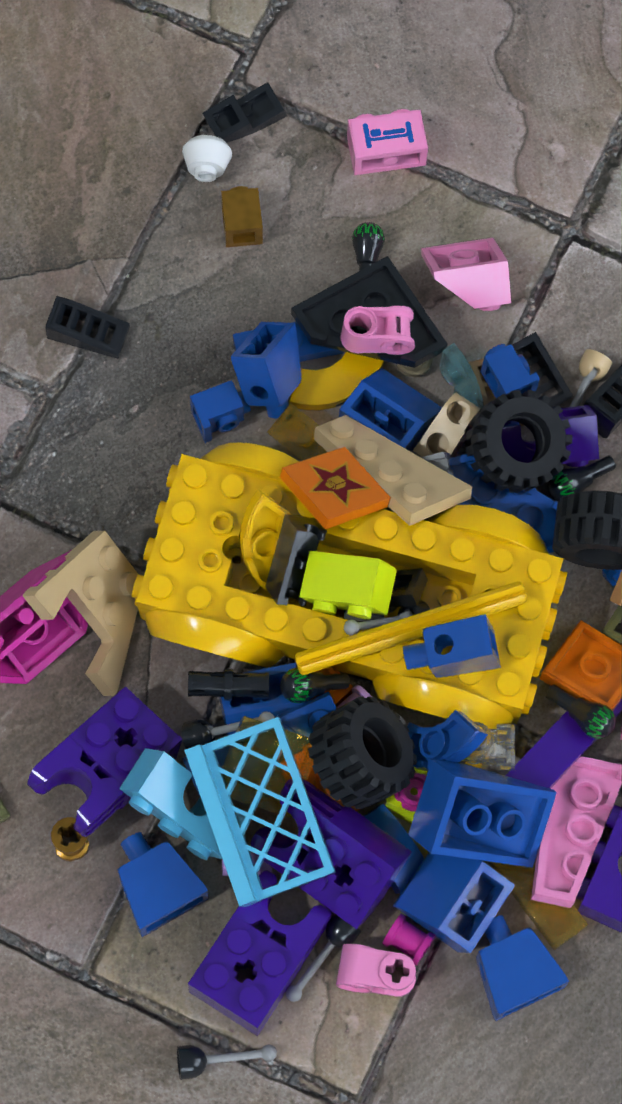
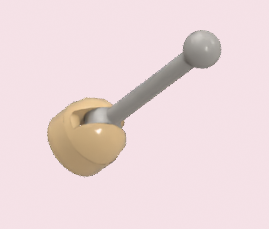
(593, 368)

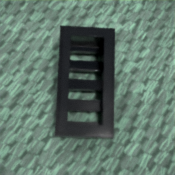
(78, 311)
(540, 356)
(607, 416)

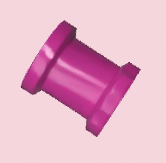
(408, 939)

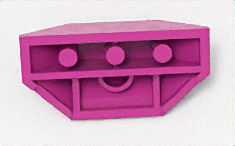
(28, 641)

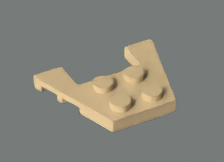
(100, 587)

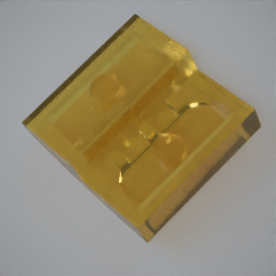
(256, 768)

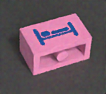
(387, 141)

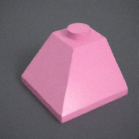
(472, 271)

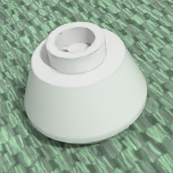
(206, 157)

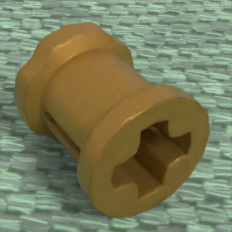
(74, 850)

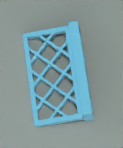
(226, 825)

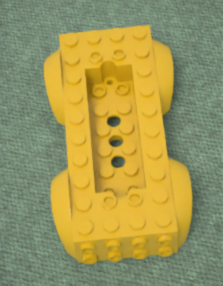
(208, 600)

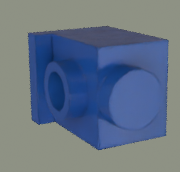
(507, 371)
(218, 409)

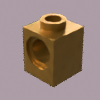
(242, 216)

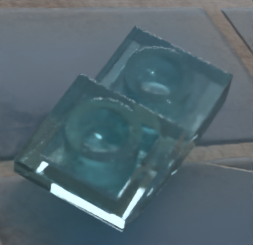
(458, 372)

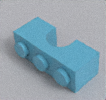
(158, 788)

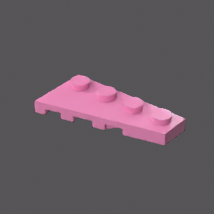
(574, 829)

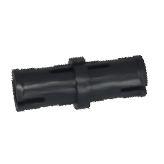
(228, 684)

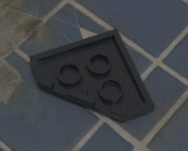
(374, 286)

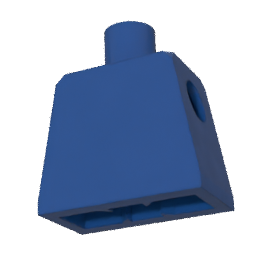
(269, 366)
(472, 648)
(158, 883)
(516, 969)

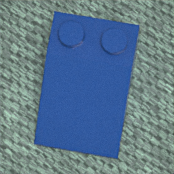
(480, 815)

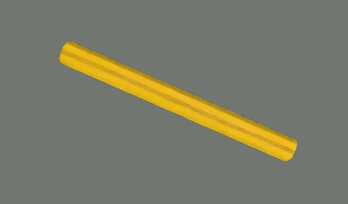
(408, 628)

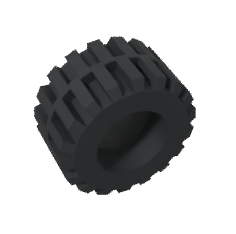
(546, 429)
(590, 529)
(362, 752)

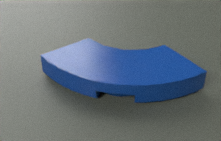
(447, 741)

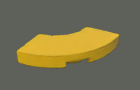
(334, 384)
(260, 535)

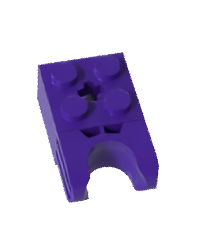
(102, 755)
(360, 852)
(266, 947)

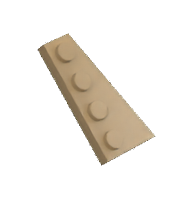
(413, 483)

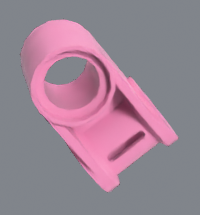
(381, 330)
(367, 970)

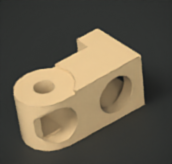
(448, 428)

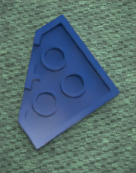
(527, 506)

